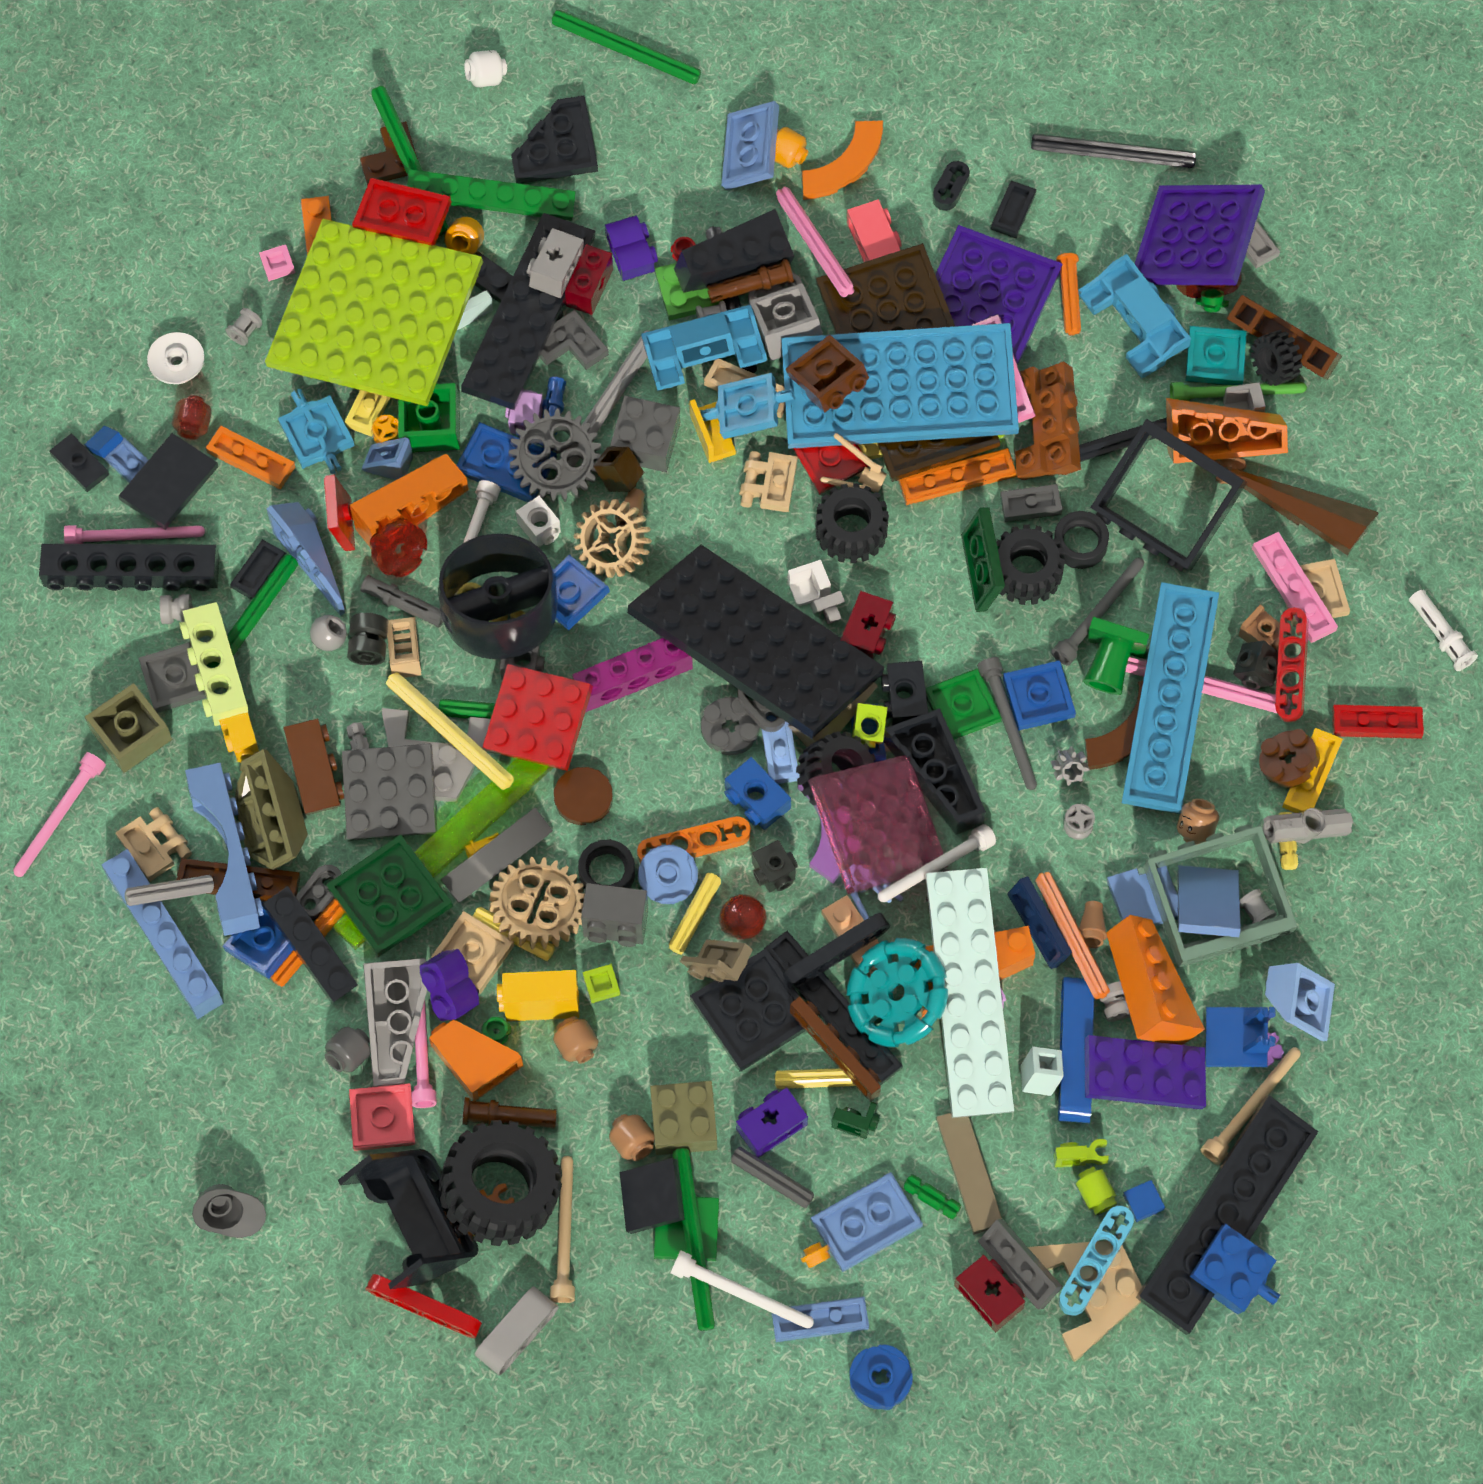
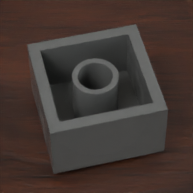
(648, 431)
(614, 914)

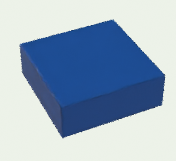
(104, 441)
(1143, 1201)

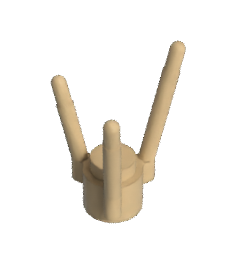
(869, 477)

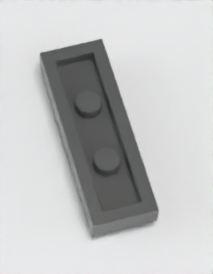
(1020, 1264)

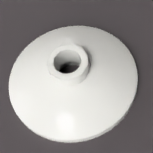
(172, 348)

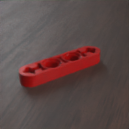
(1288, 664)
(424, 1306)

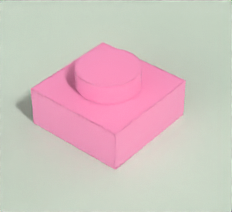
(277, 262)

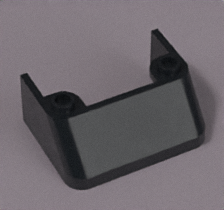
(411, 1189)

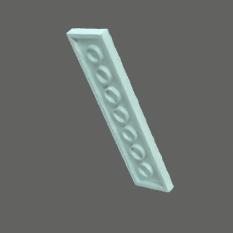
(974, 1010)

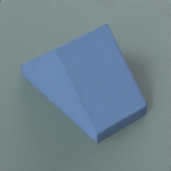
(389, 458)

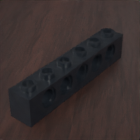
(146, 557)

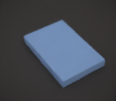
(750, 145)
(1208, 901)
(866, 1221)

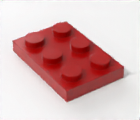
(402, 212)

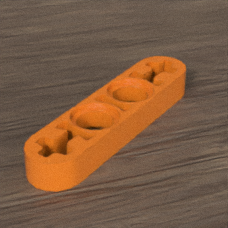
(693, 834)

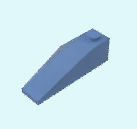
(300, 537)

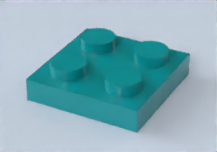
(1216, 356)

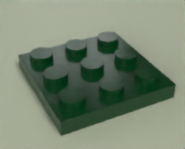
(389, 895)

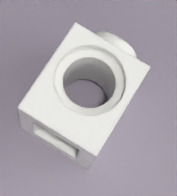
(537, 511)

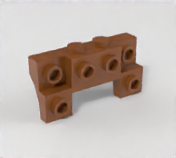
(1054, 425)

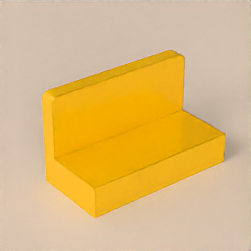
(709, 434)

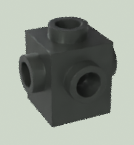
(1256, 664)
(774, 867)

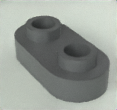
(759, 713)
(316, 892)

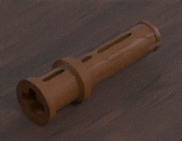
(762, 278)
(527, 1116)

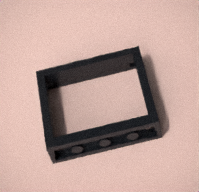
(1130, 530)

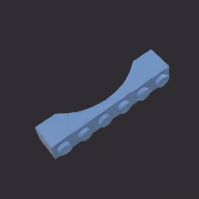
(235, 897)
(165, 937)

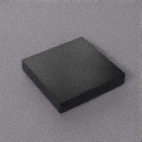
(652, 1195)

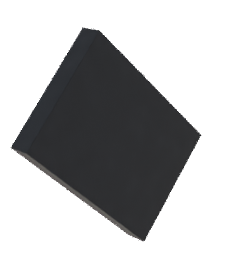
(168, 481)

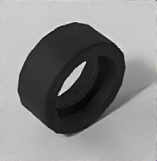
(1089, 521)
(605, 847)

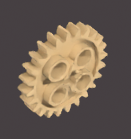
(511, 893)

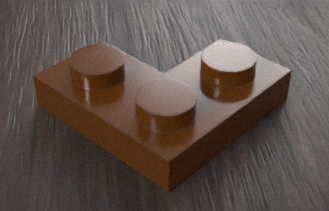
(385, 164)

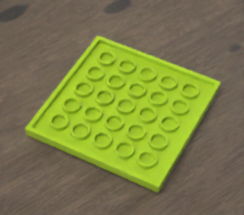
(374, 312)

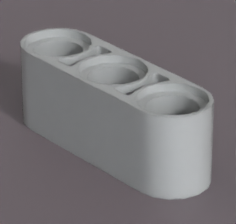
(516, 1330)

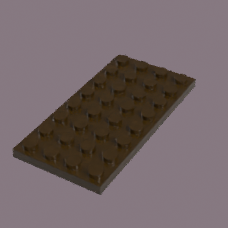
(891, 296)

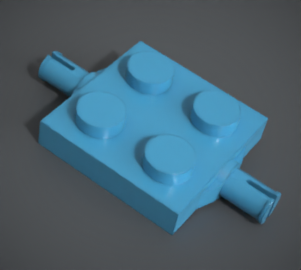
(747, 405)
(316, 431)

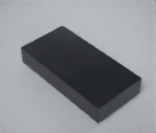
(1013, 209)
(257, 569)

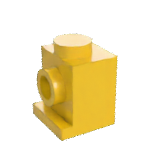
(239, 736)

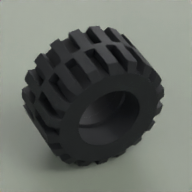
(852, 502)
(1037, 545)
(836, 748)

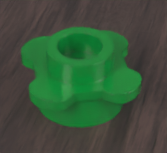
(1212, 300)

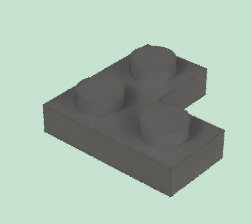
(575, 336)

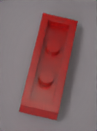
(1377, 721)

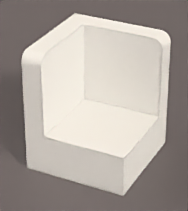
(809, 583)

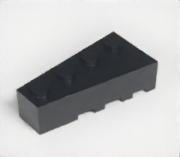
(938, 768)

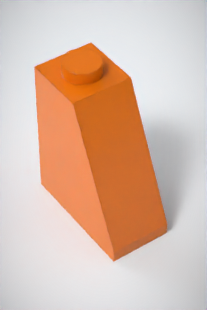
(473, 1057)

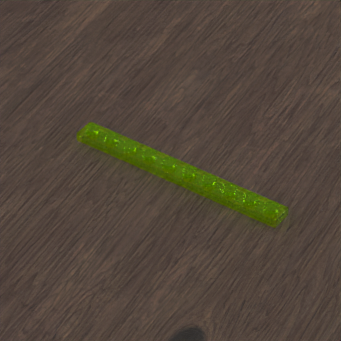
(464, 827)

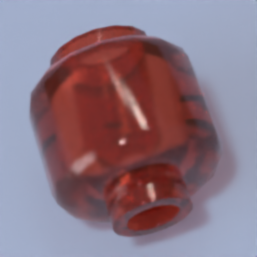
(191, 417)

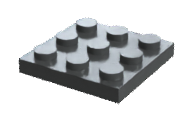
(389, 792)

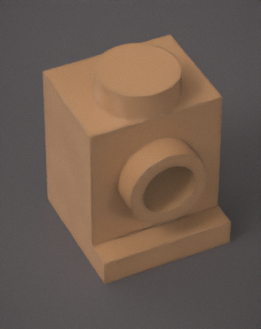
(1252, 632)

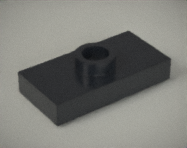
(79, 462)

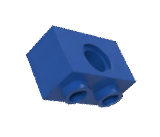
(753, 778)

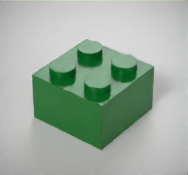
(435, 425)

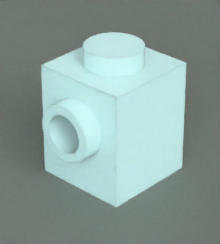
(1041, 1071)

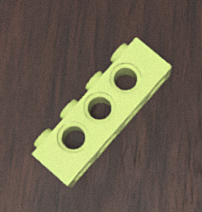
(208, 622)

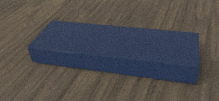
(1040, 922)

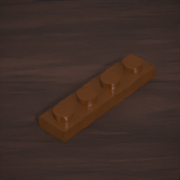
(267, 880)
(828, 1039)

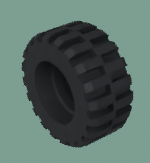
(509, 1146)

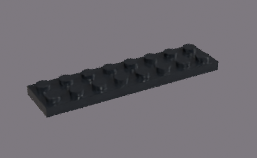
(519, 327)
(1235, 1197)

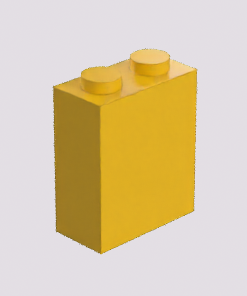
(539, 995)

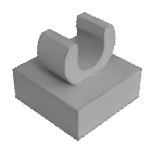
(828, 606)

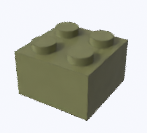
(128, 728)
(683, 1117)

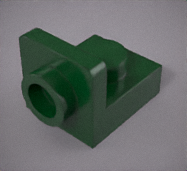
(852, 1122)

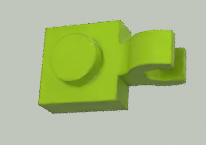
(1072, 1154)

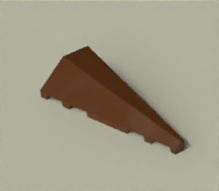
(1327, 517)

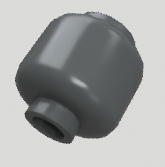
(347, 1049)

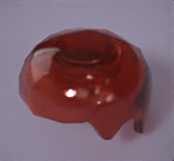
(742, 917)

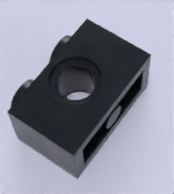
(906, 678)

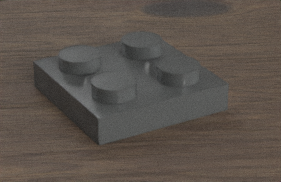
(170, 678)

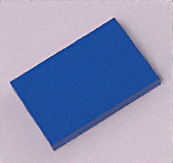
(489, 460)

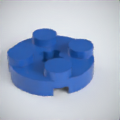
(886, 1394)

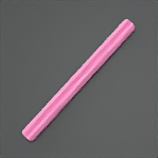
(815, 242)
(1221, 689)

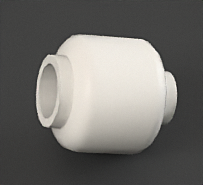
(485, 68)

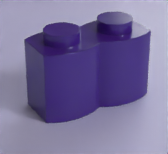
(630, 247)
(449, 985)

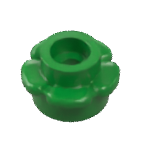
(497, 1023)

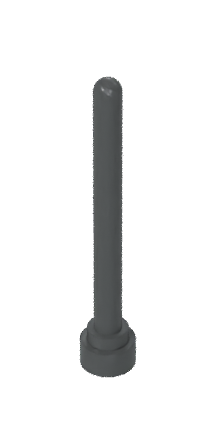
(1066, 650)
(991, 671)

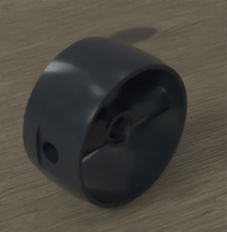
(469, 613)

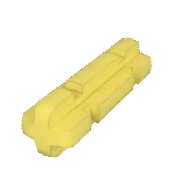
(1288, 850)

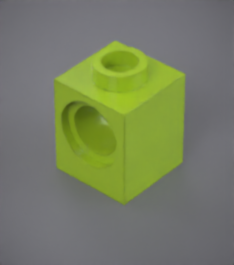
(874, 712)

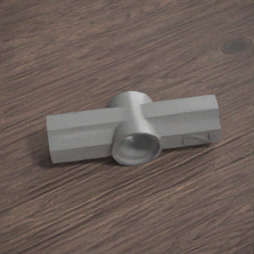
(1307, 825)

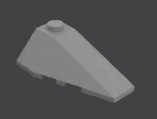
(393, 1013)

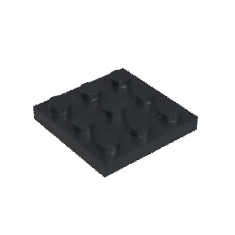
(751, 1013)

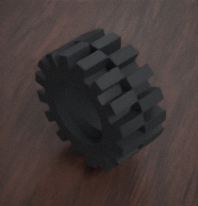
(1276, 357)

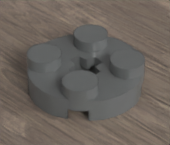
(722, 739)

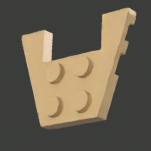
(1111, 1300)

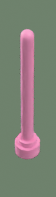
(76, 535)
(89, 768)
(423, 1093)

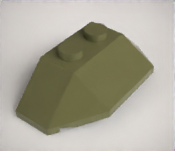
(269, 811)

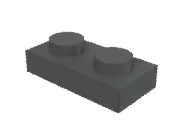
(1031, 503)

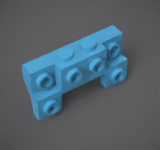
(1142, 311)
(703, 341)

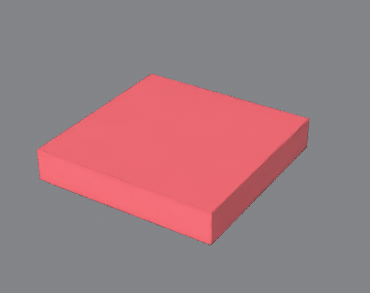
(382, 1117)

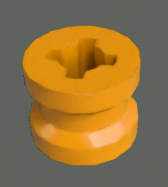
(384, 425)

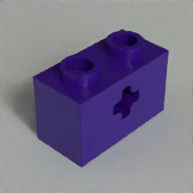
(764, 1136)

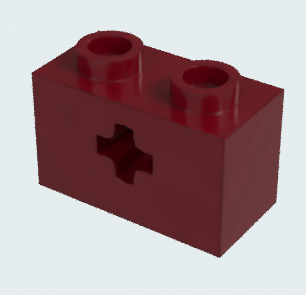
(589, 279)
(869, 611)
(973, 1286)

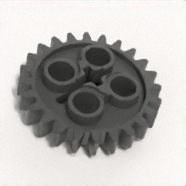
(542, 433)

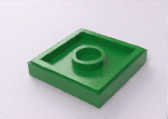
(964, 703)
(671, 1239)

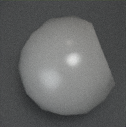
(328, 633)

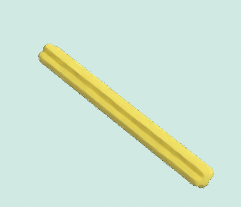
(450, 731)

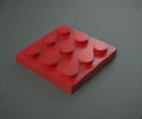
(537, 717)

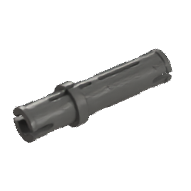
(393, 596)

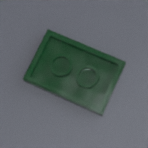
(982, 559)

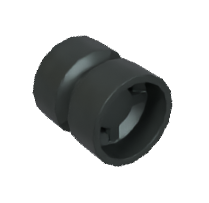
(367, 639)

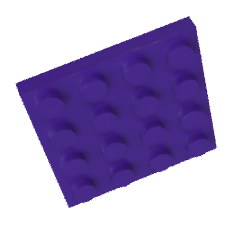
(1199, 234)

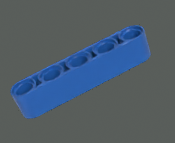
(1075, 1026)

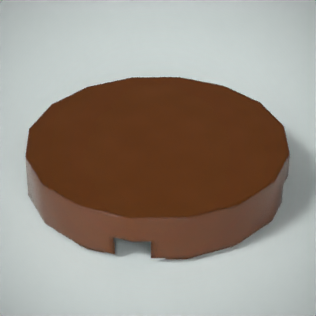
(583, 795)

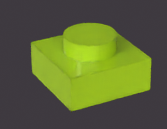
(601, 983)

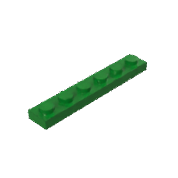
(496, 195)

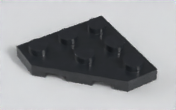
(557, 144)

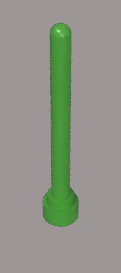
(1184, 392)

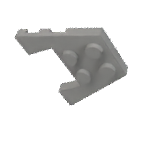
(450, 766)

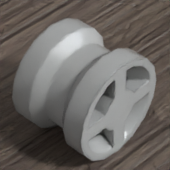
(1079, 814)

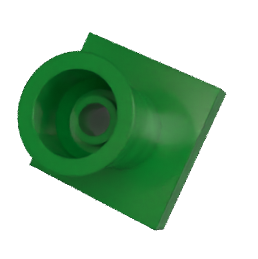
(1114, 649)

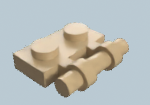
(778, 481)
(145, 848)

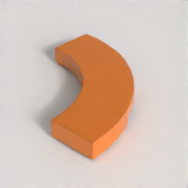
(848, 166)

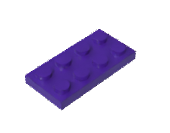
(1145, 1072)

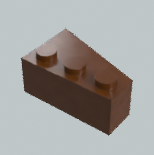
(313, 766)

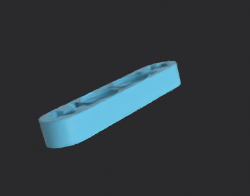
(1093, 1258)

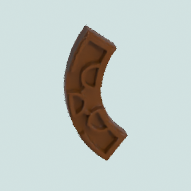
(1115, 745)

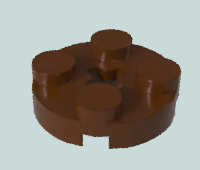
(1284, 744)

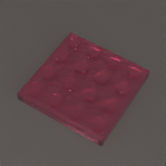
(876, 822)

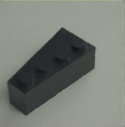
(734, 253)

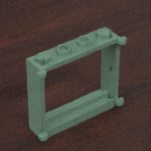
(1250, 934)

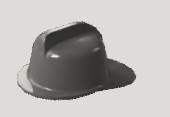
(228, 1212)

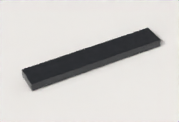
(834, 1010)

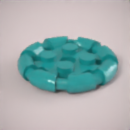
(881, 987)

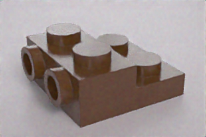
(828, 373)

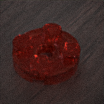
(386, 541)

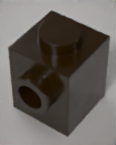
(618, 469)

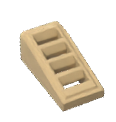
(406, 664)

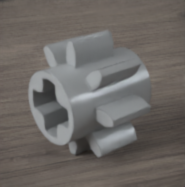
(1070, 765)

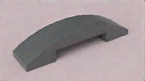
(496, 855)

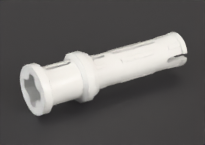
(1450, 640)

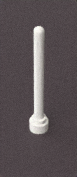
(486, 494)
(980, 839)
(687, 1267)

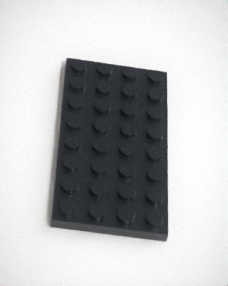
(756, 640)

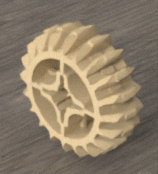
(598, 519)

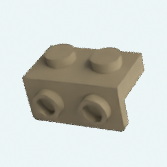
(718, 960)

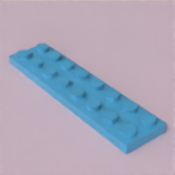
(1170, 698)

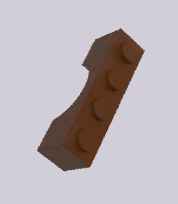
(1261, 321)

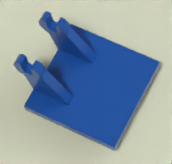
(1238, 1036)

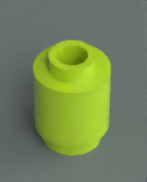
(1096, 1190)

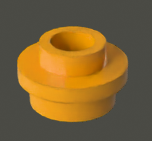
(815, 1254)

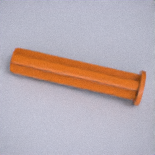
(1070, 293)

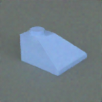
(1301, 997)

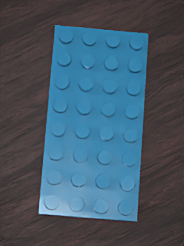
(917, 387)

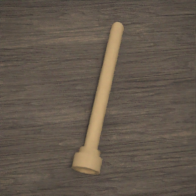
(1216, 1148)
(562, 1289)

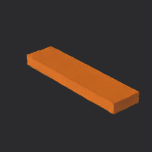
(958, 476)

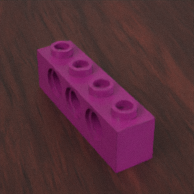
(633, 671)

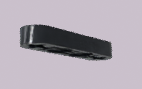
(836, 950)

